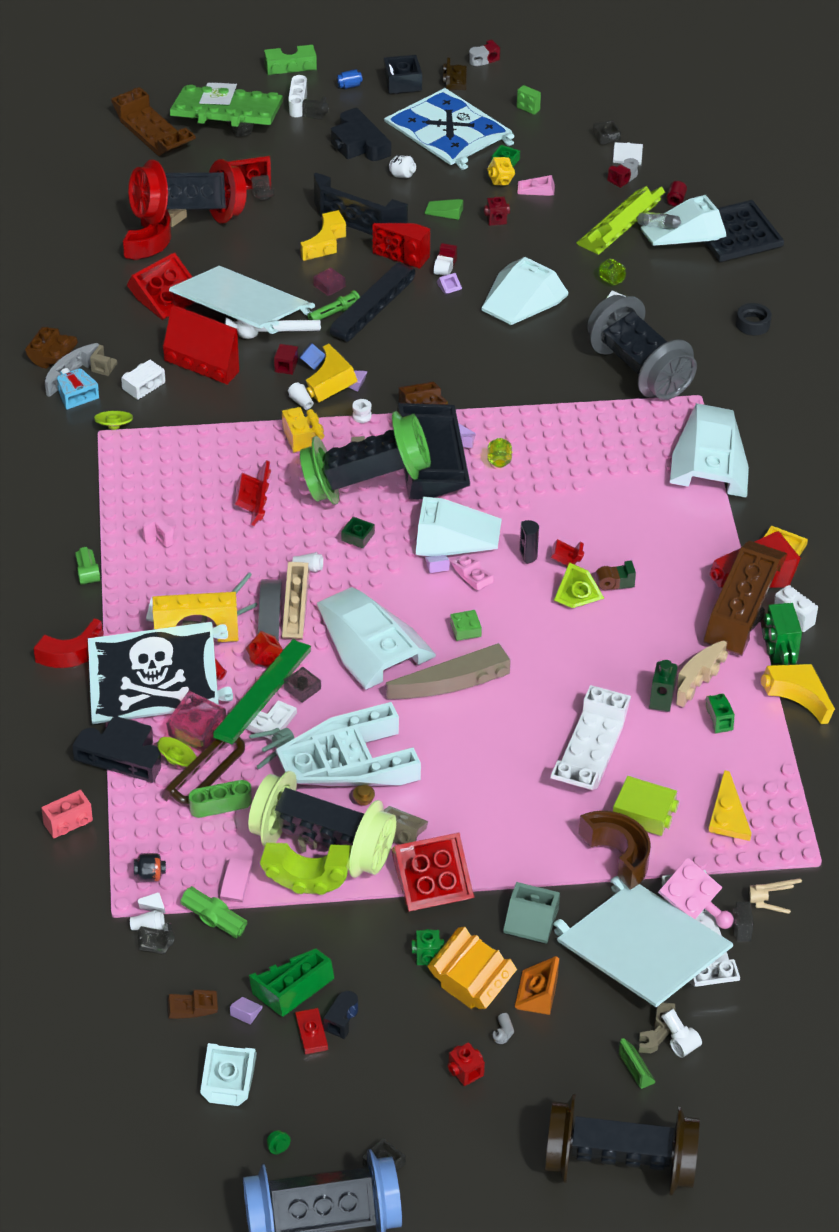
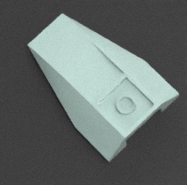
(711, 450)
(369, 636)

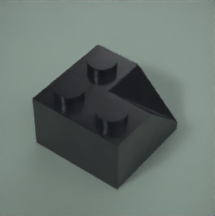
(403, 74)

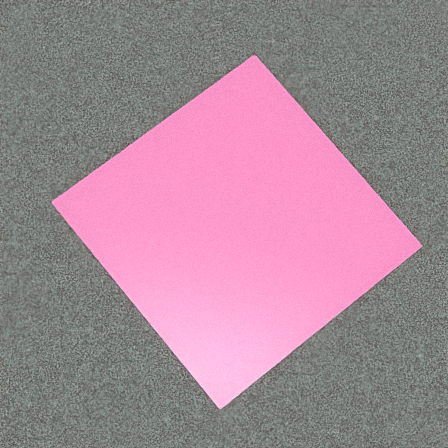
(484, 750)

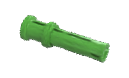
(339, 305)

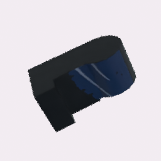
(338, 1016)

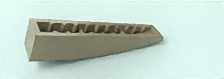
(452, 675)

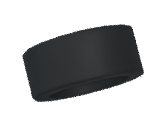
(753, 310)

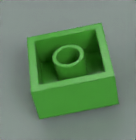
(528, 99)
(465, 625)

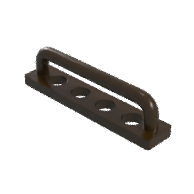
(172, 789)

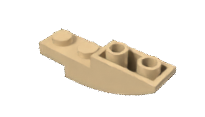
(699, 669)

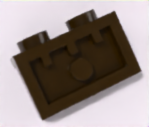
(454, 76)

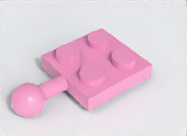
(692, 891)

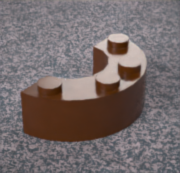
(625, 835)

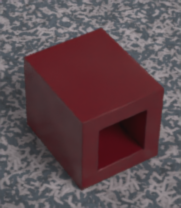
(286, 359)

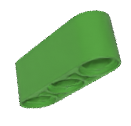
(220, 798)

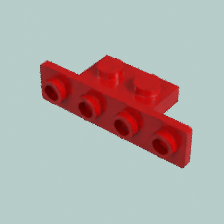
(252, 492)

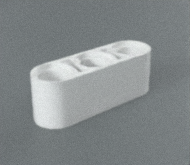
(297, 94)

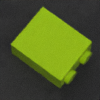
(647, 804)

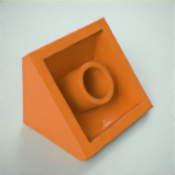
(538, 987)

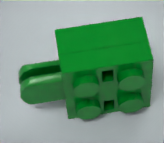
(782, 633)

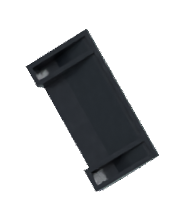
(448, 462)

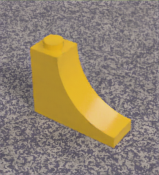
(331, 377)
(800, 685)

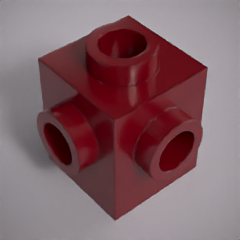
(496, 211)

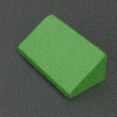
(635, 1064)

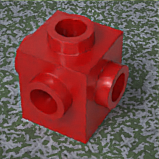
(264, 649)
(466, 1063)

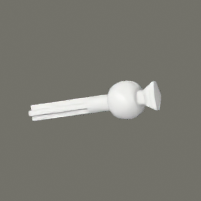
(249, 331)

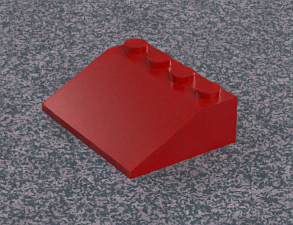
(201, 345)

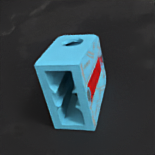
(76, 387)

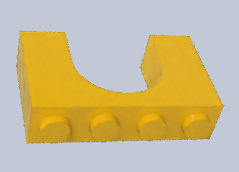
(218, 606)

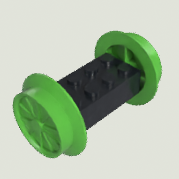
(365, 459)

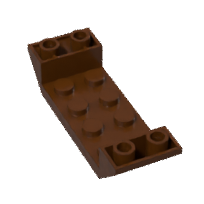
(147, 124)
(743, 596)

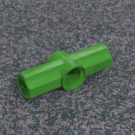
(213, 912)

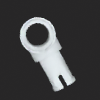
(683, 1038)

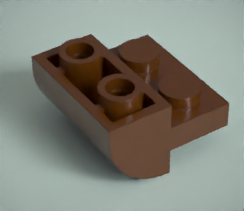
(49, 347)

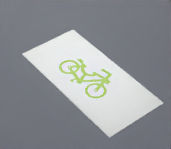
(217, 98)

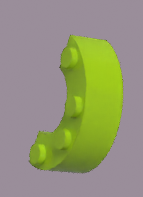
(306, 873)

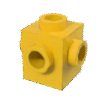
(501, 171)

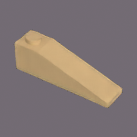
(295, 600)

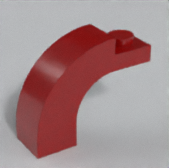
(67, 653)

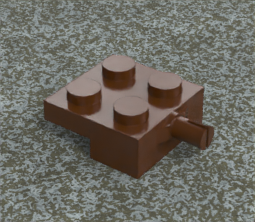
(421, 394)

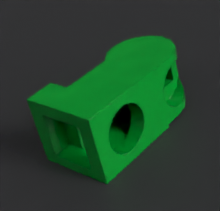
(720, 713)

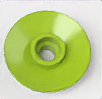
(113, 419)
(176, 751)

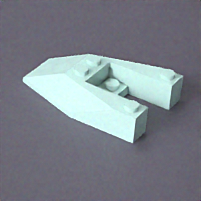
(338, 752)

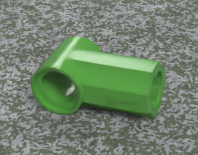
(87, 568)

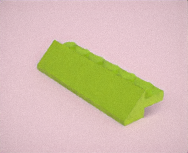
(620, 219)

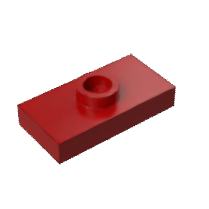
(311, 1031)

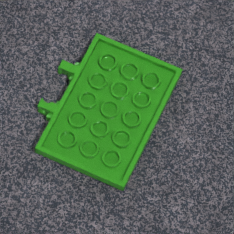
(244, 106)

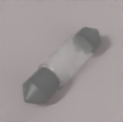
(658, 220)

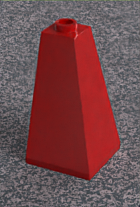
(724, 564)

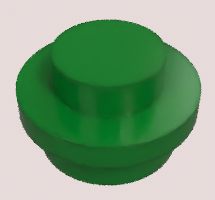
(278, 1142)

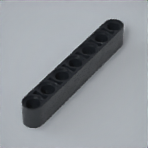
(372, 302)

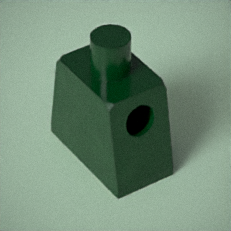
(664, 676)

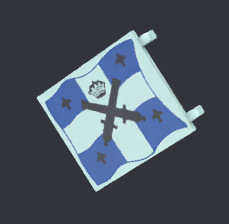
(449, 127)

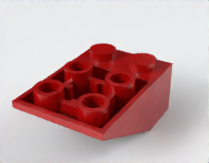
(402, 242)

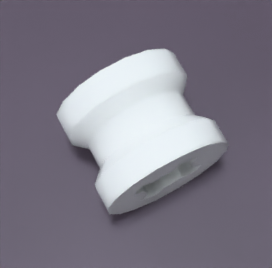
(362, 410)

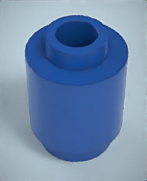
(349, 79)

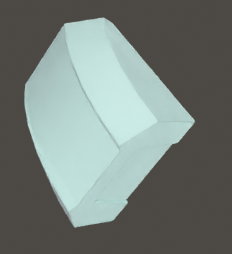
(227, 1074)

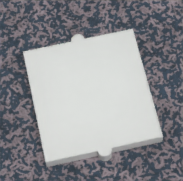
(627, 150)

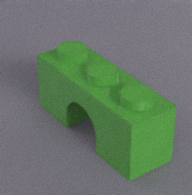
(302, 60)

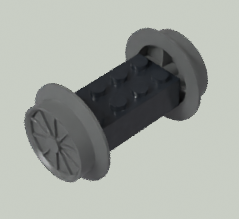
(662, 366)

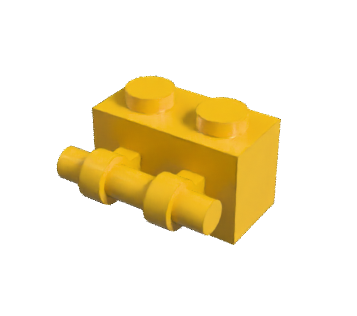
(298, 430)

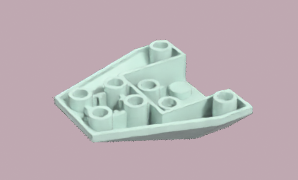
(698, 223)
(523, 291)
(454, 529)

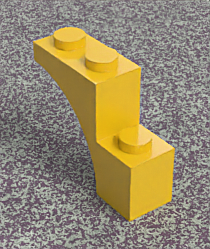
(325, 241)

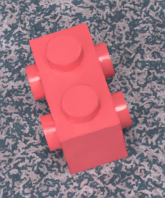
(67, 814)

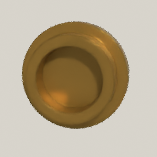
(363, 794)

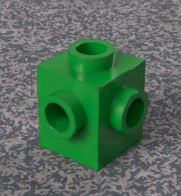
(426, 945)

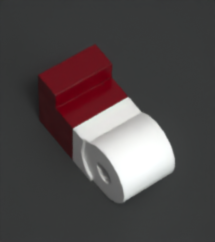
(445, 259)

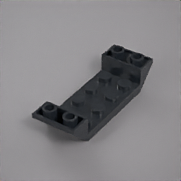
(357, 212)

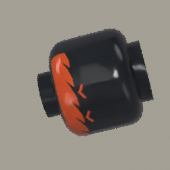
(149, 867)

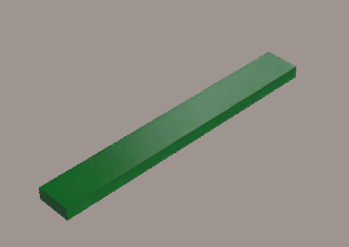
(261, 692)

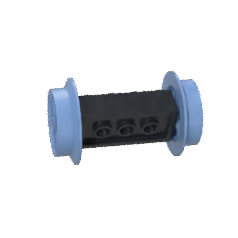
(325, 1200)

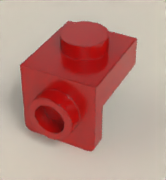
(567, 554)

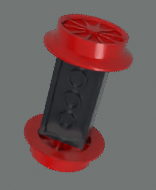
(155, 192)

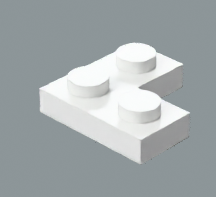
(278, 717)

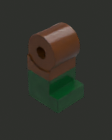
(616, 577)

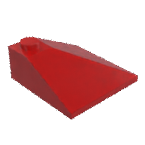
(153, 283)
(432, 872)

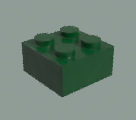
(358, 532)

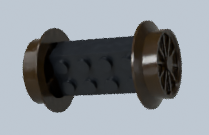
(623, 1143)

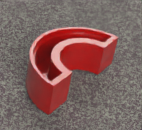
(149, 240)

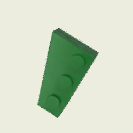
(294, 982)

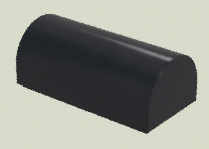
(529, 540)

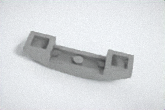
(71, 361)

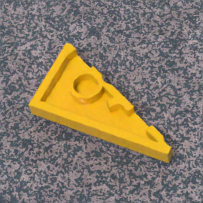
(728, 812)

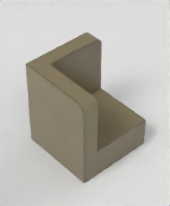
(100, 363)

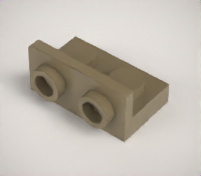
(407, 826)

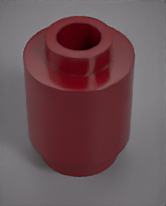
(676, 193)

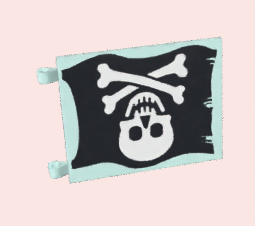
(153, 670)

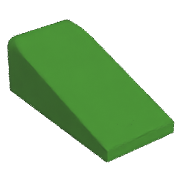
(445, 208)

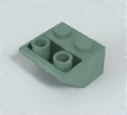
(532, 912)

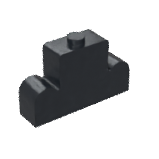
(359, 136)
(121, 748)

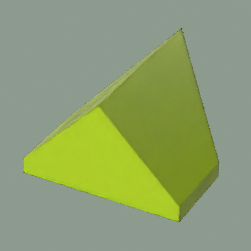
(577, 588)

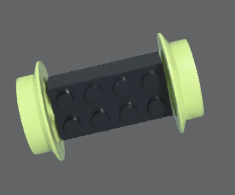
(283, 809)

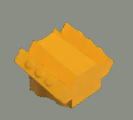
(471, 969)

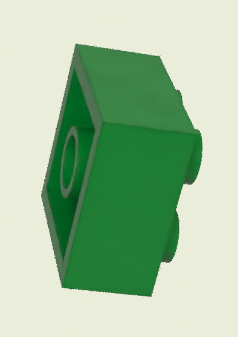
(504, 151)

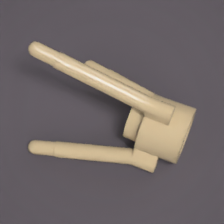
(759, 893)

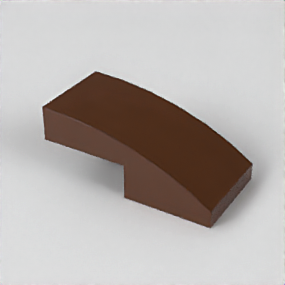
(190, 1006)

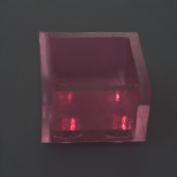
(195, 721)

